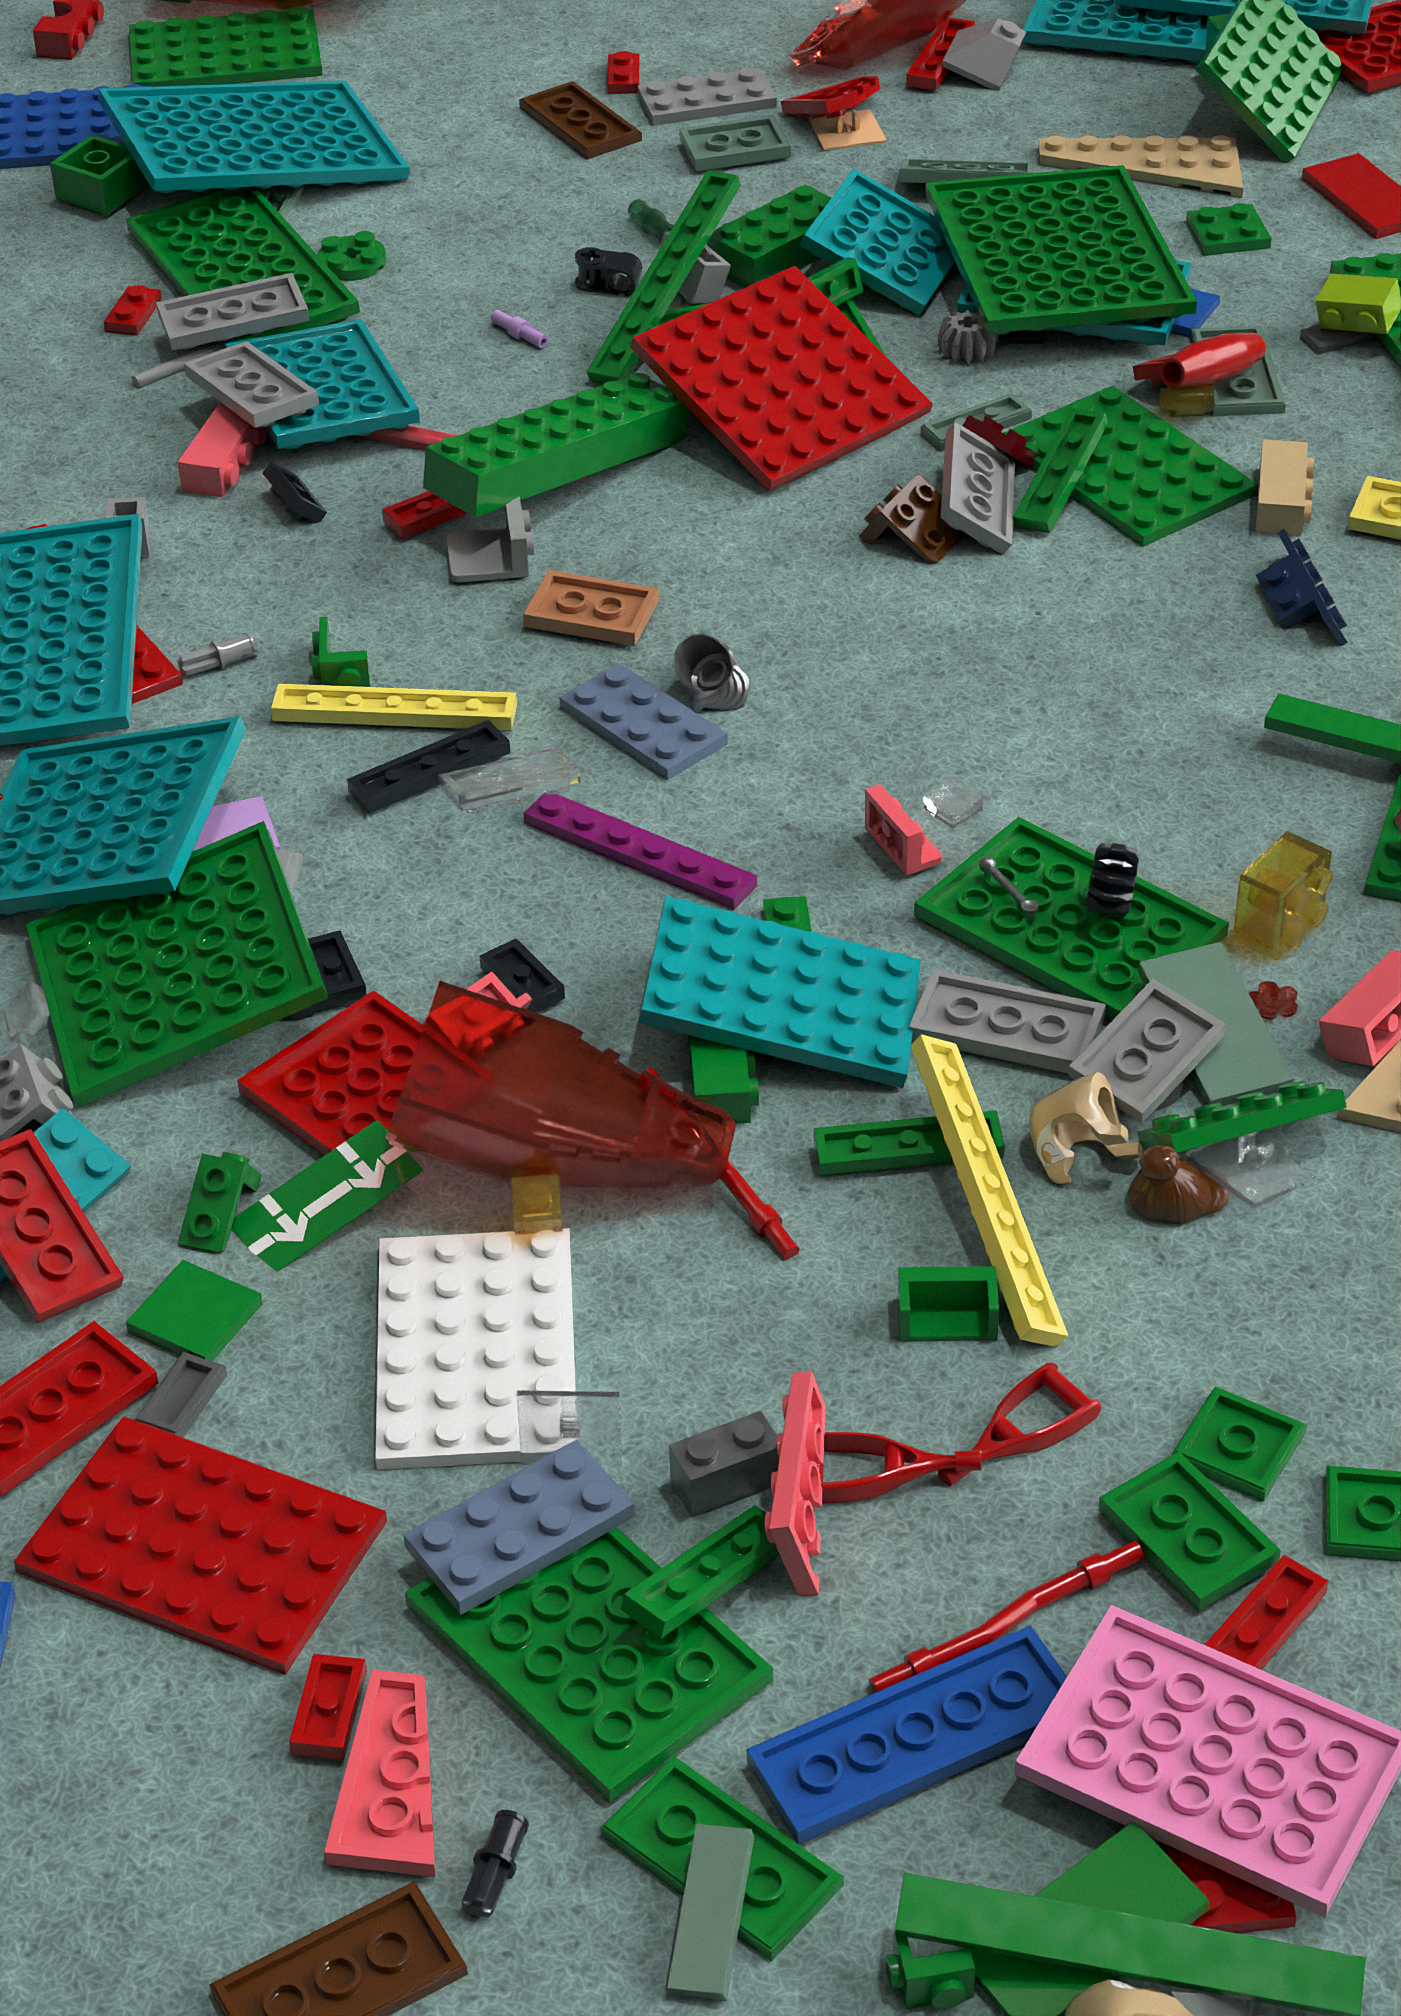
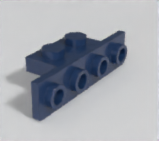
(1294, 589)

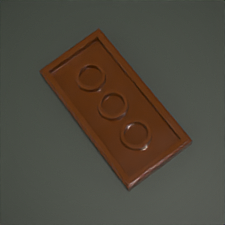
(580, 120)
(352, 1967)

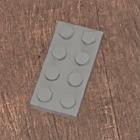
(706, 96)
(232, 312)
(251, 384)
(978, 488)
(1006, 1020)

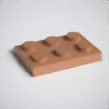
(591, 607)

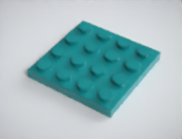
(892, 239)

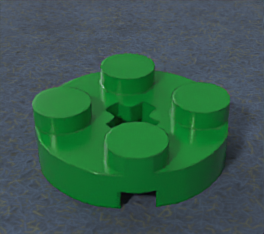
(353, 256)

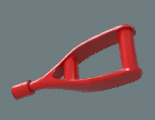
(1012, 1439)
(895, 1470)

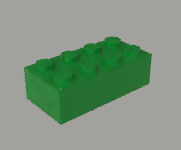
(769, 236)

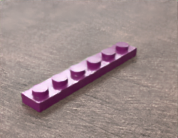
(641, 850)

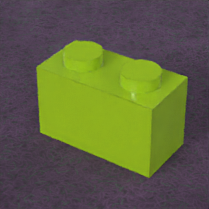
(1358, 303)

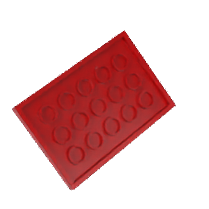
(202, 1544)

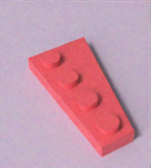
(798, 1483)
(386, 1791)

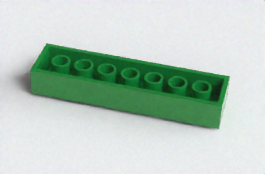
(554, 444)

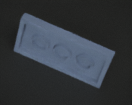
(643, 721)
(518, 1526)

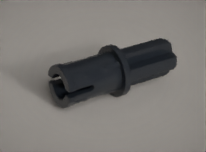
(494, 1863)

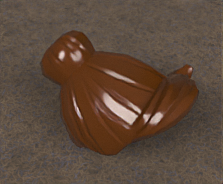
(1173, 1188)

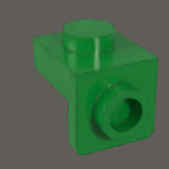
(930, 1979)

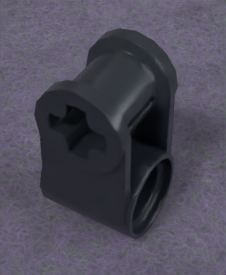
(605, 271)

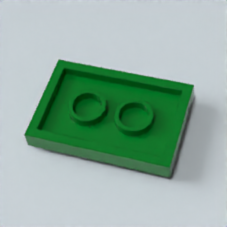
(1189, 1530)

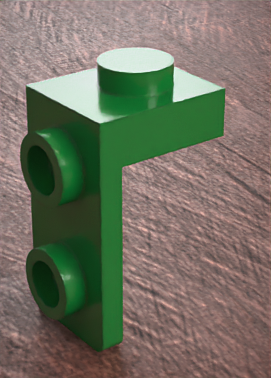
(337, 668)
(215, 1200)

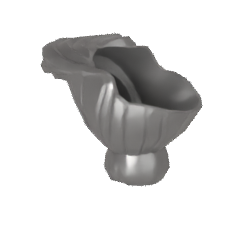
(711, 673)

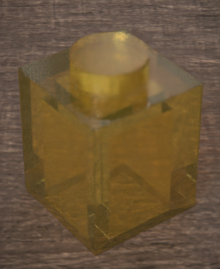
(536, 1204)

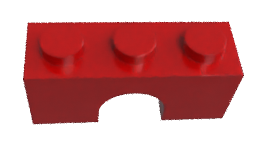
(66, 32)

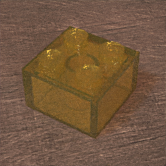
(1282, 896)

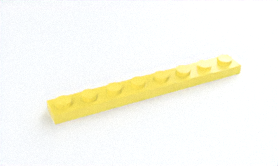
(989, 1192)

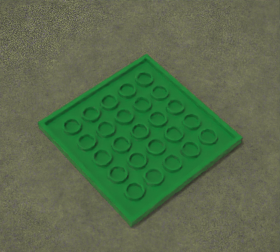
(177, 970)

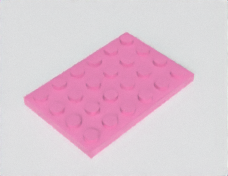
(1215, 1759)

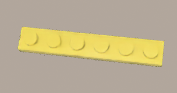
(393, 706)

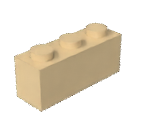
(1284, 487)

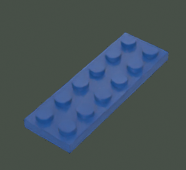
(907, 1735)

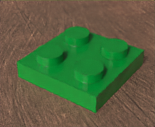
(1228, 229)

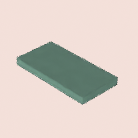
(944, 170)
(1251, 391)
(1247, 1055)

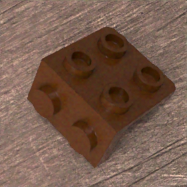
(915, 518)

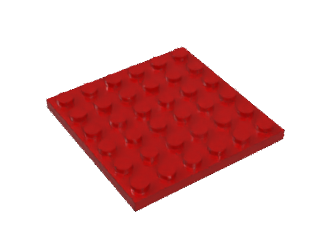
(781, 377)

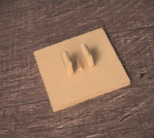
(846, 131)

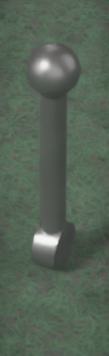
(1028, 907)

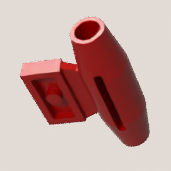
(1204, 361)

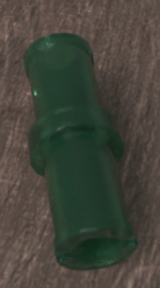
(650, 219)

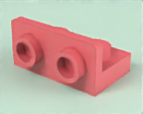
(897, 832)

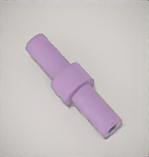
(519, 328)

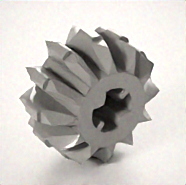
(965, 338)

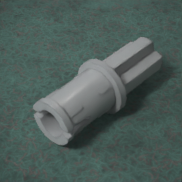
(218, 655)

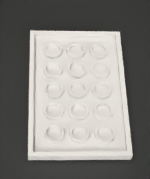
(458, 1338)

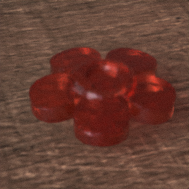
(1274, 1000)

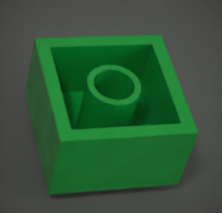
(97, 175)

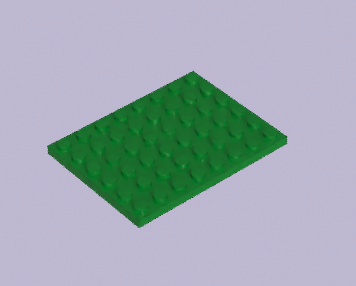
(1059, 249)

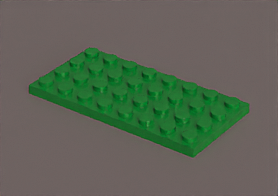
(236, 240)

